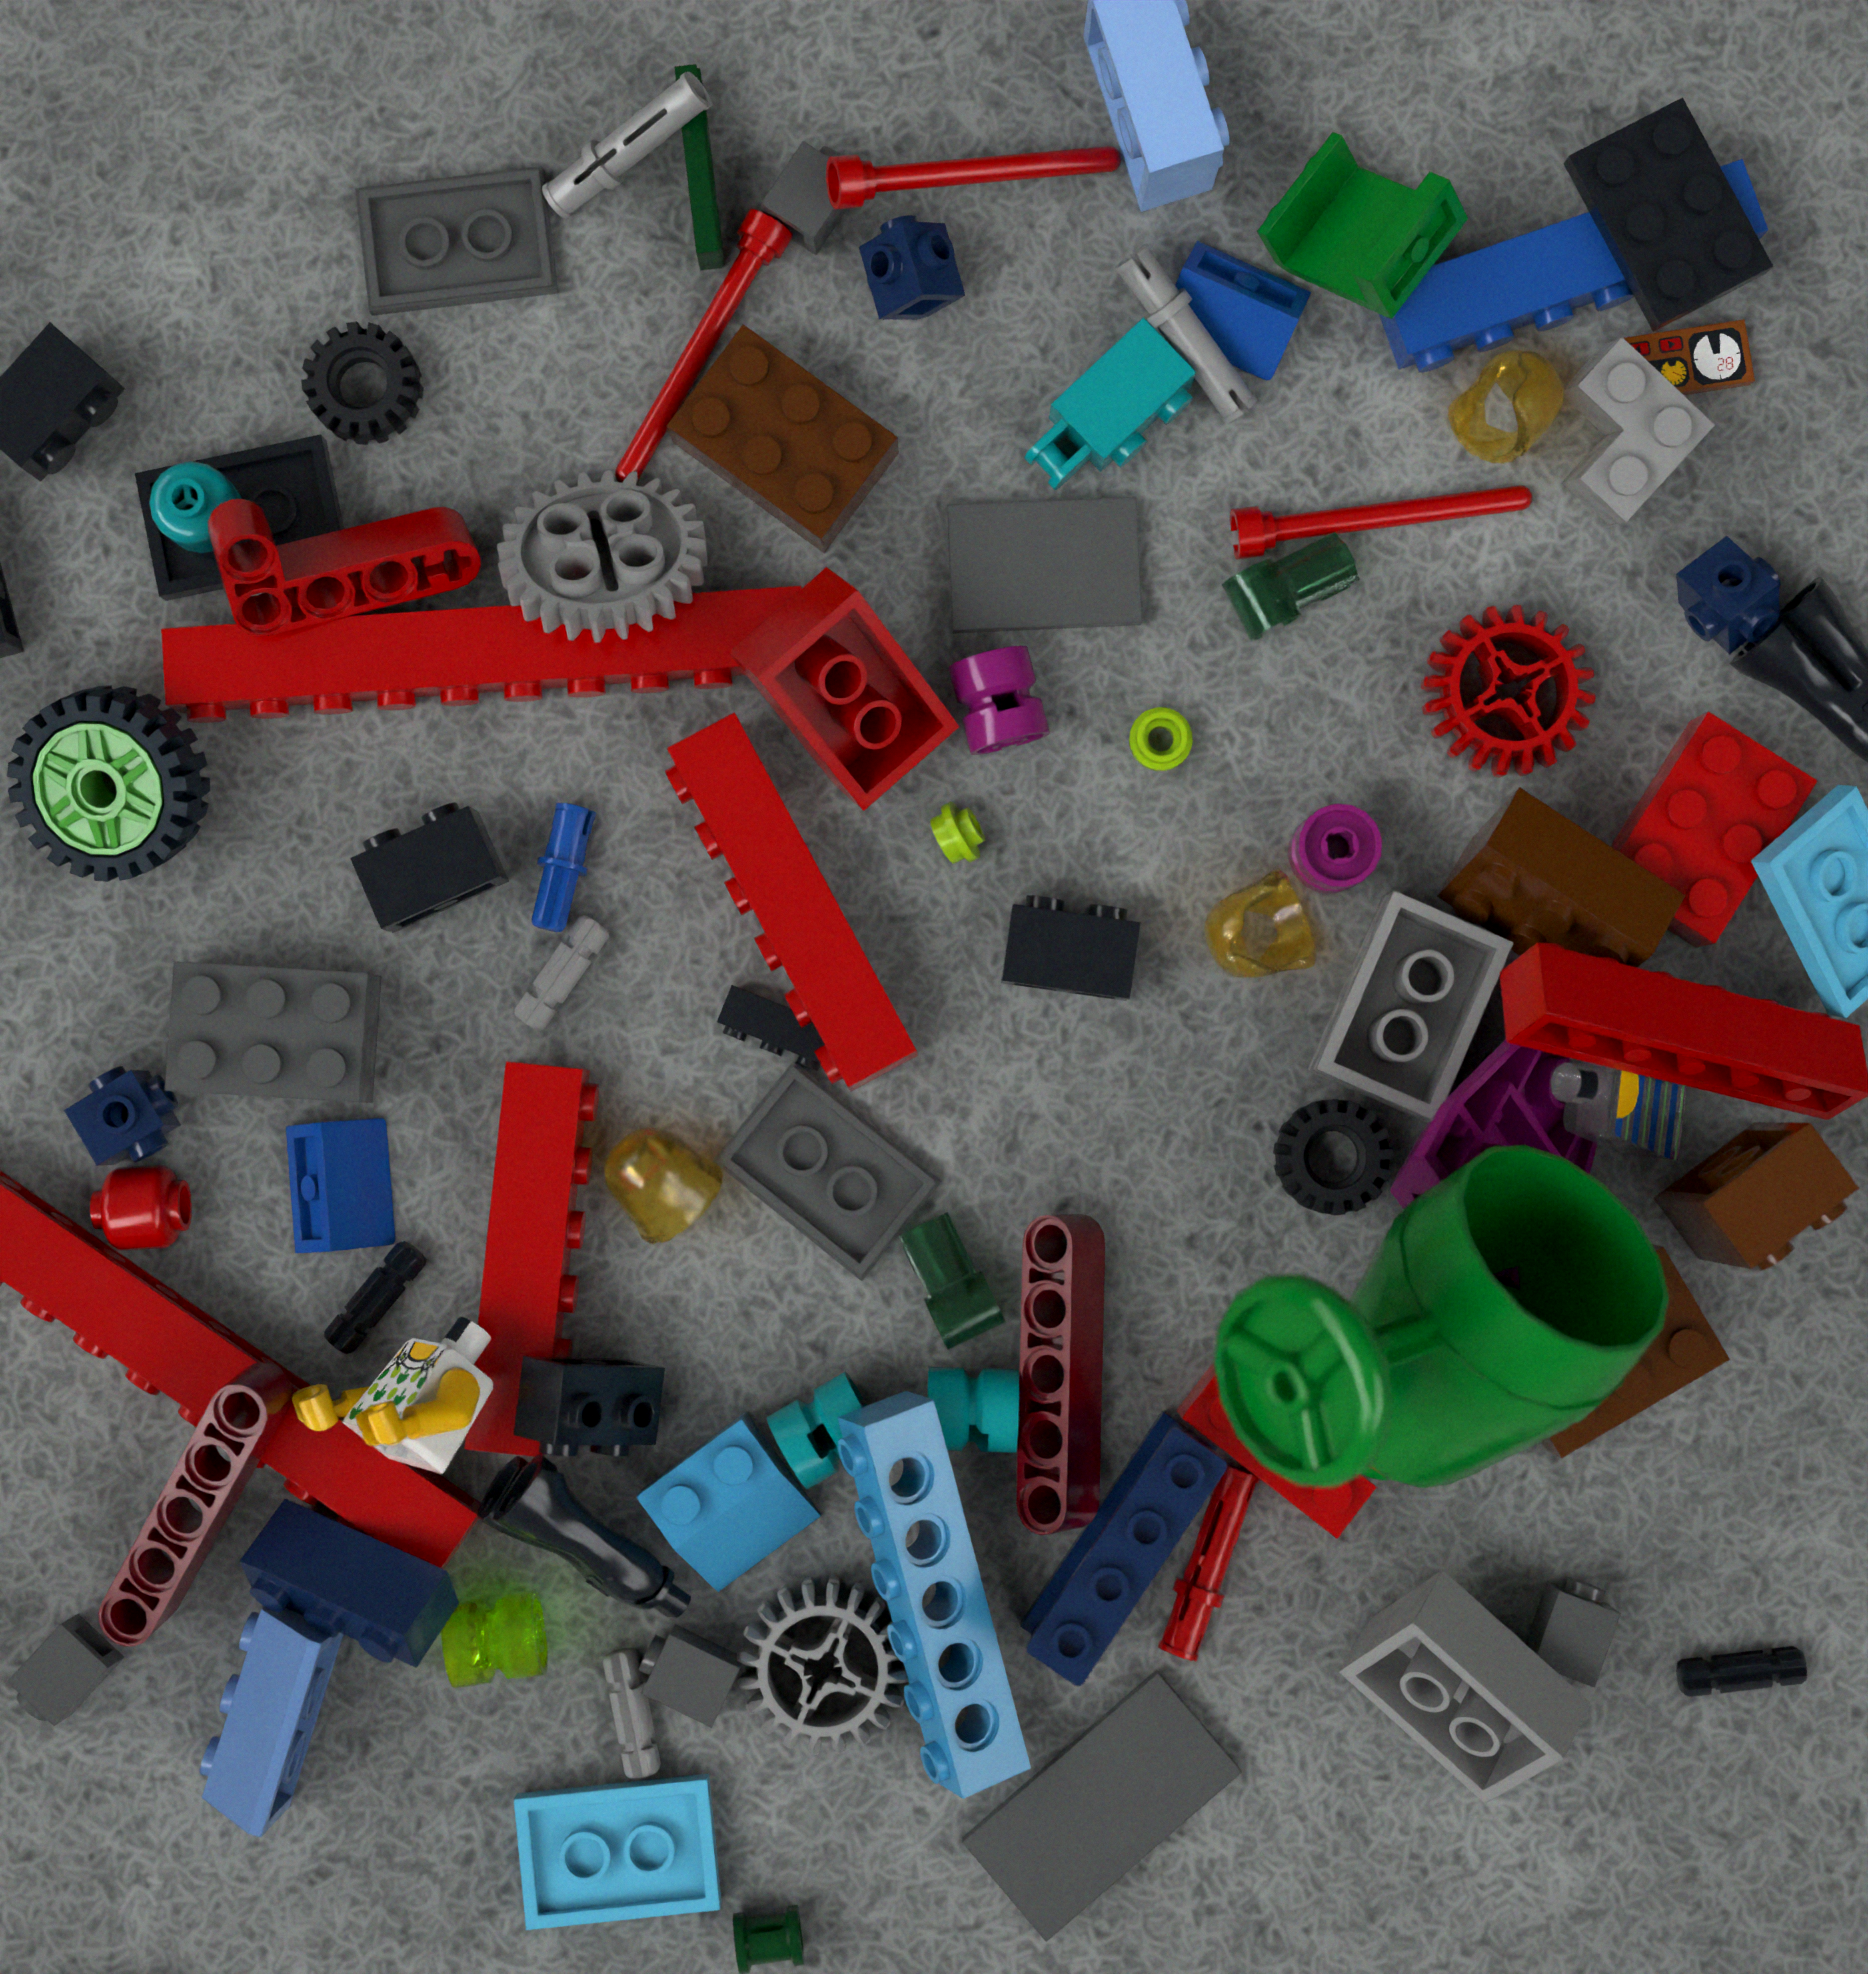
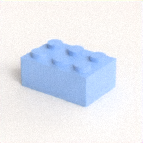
(1156, 97)

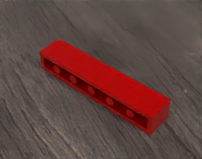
(791, 901)
(1682, 1032)
(531, 1237)

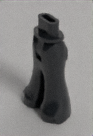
(1792, 669)
(539, 1509)

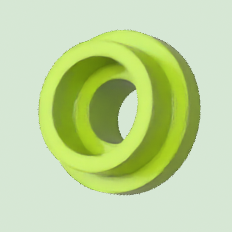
(1174, 724)
(957, 833)

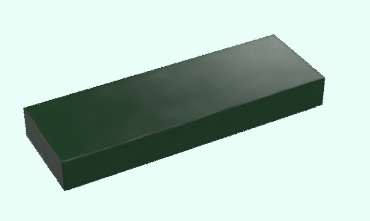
(702, 185)

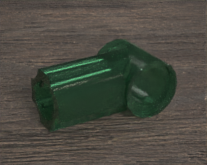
(1282, 589)
(955, 1292)

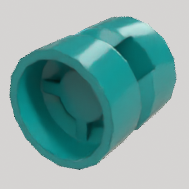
(976, 1408)
(795, 1425)

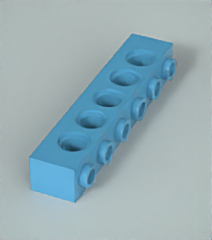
(990, 1739)

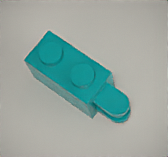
(1115, 404)

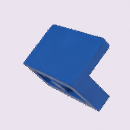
(1242, 308)
(340, 1185)

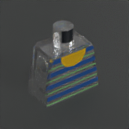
(1621, 1109)

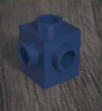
(911, 269)
(1729, 595)
(103, 1120)

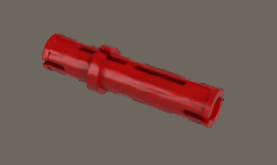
(1201, 1584)

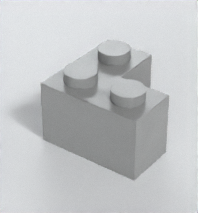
(1644, 427)

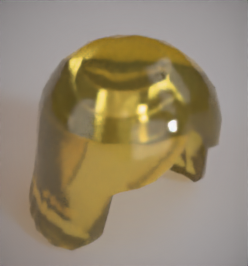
(1533, 390)
(1271, 896)
(660, 1182)

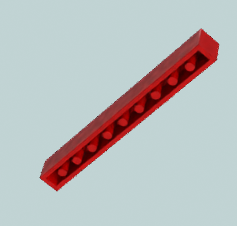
(451, 657)
(192, 1356)

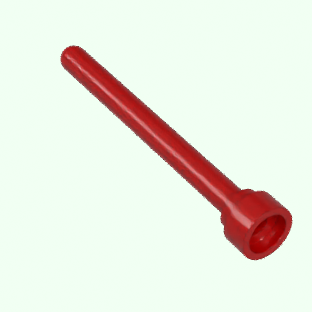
(854, 180)
(759, 242)
(1261, 530)

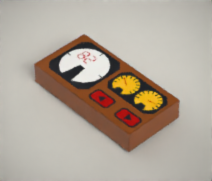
(1700, 356)

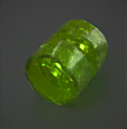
(505, 1638)

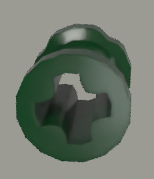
(768, 1939)

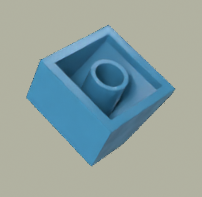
(728, 1503)

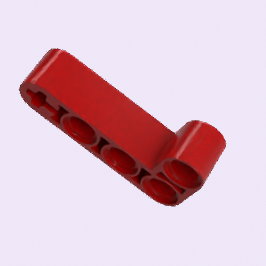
(424, 549)

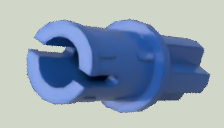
(562, 865)

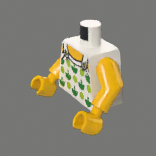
(416, 1404)

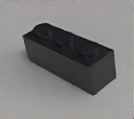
(770, 1022)

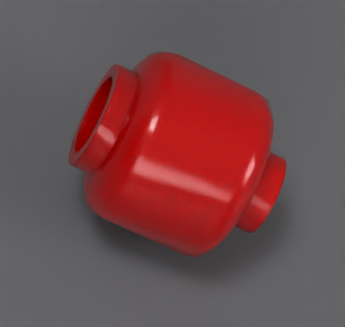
(142, 1207)

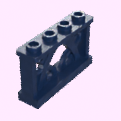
(1121, 1548)

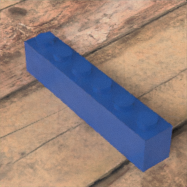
(1521, 284)

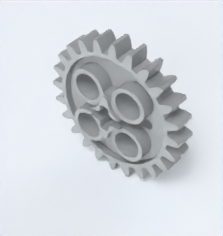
(556, 568)

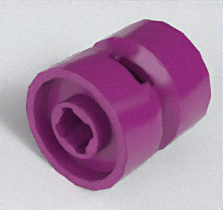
(994, 678)
(1335, 848)

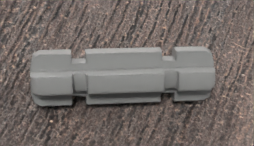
(561, 973)
(631, 1713)

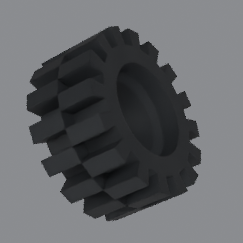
(336, 358)
(1371, 1163)

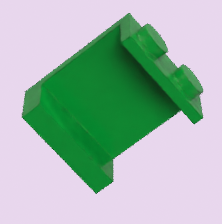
(1361, 229)

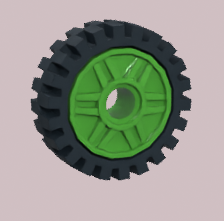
(65, 790)

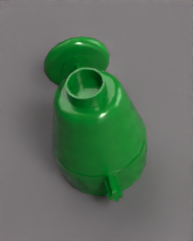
(1433, 1355)

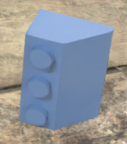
(268, 1718)

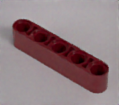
(1043, 1399)
(213, 1485)

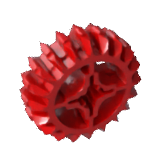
(1555, 663)

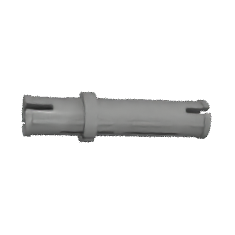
(575, 184)
(1185, 333)

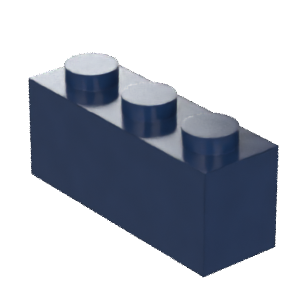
(349, 1584)

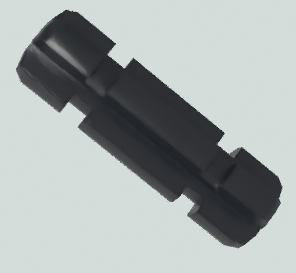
(375, 1297)
(1741, 1671)

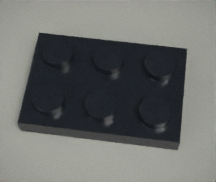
(1668, 214)
(285, 479)

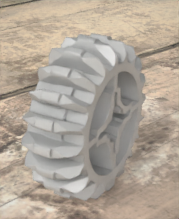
(797, 1650)

